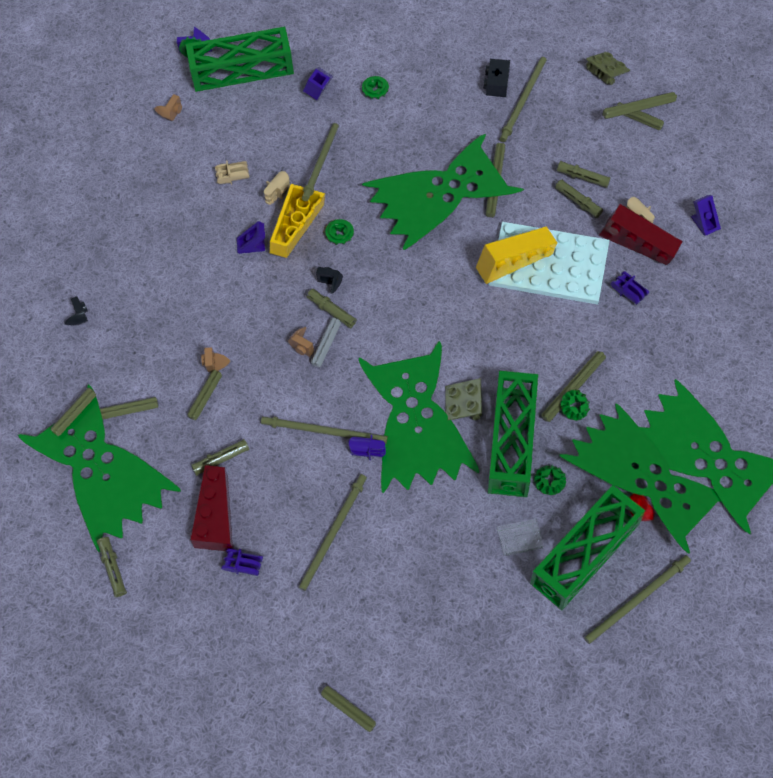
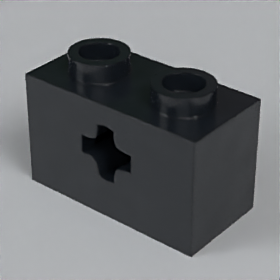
(498, 77)

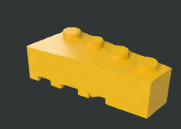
(294, 220)
(514, 253)

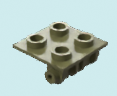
(606, 67)
(464, 400)

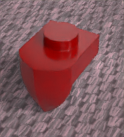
(643, 502)

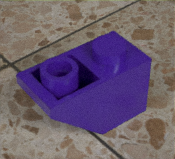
(317, 83)

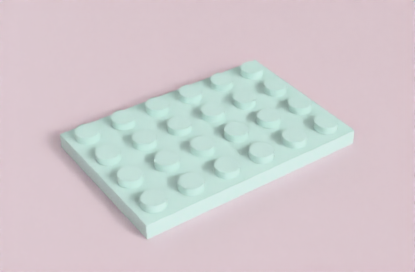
(569, 273)

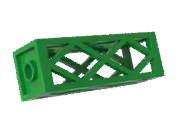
(250, 58)
(509, 482)
(549, 585)

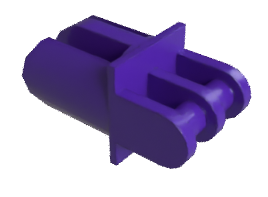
(629, 288)
(367, 447)
(244, 563)

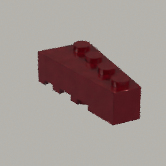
(640, 235)
(213, 514)

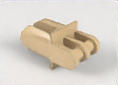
(231, 172)
(276, 187)
(639, 208)

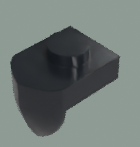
(329, 276)
(80, 316)

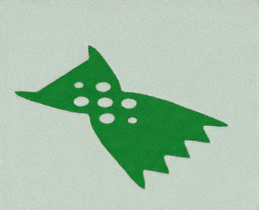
(419, 214)
(689, 422)
(437, 444)
(611, 460)
(101, 501)

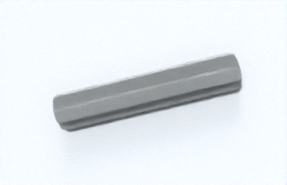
(325, 342)

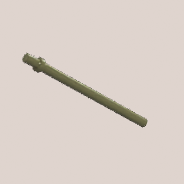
(507, 130)
(309, 188)
(275, 422)
(356, 488)
(677, 566)

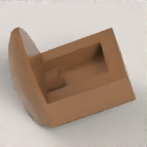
(171, 109)
(300, 344)
(213, 360)

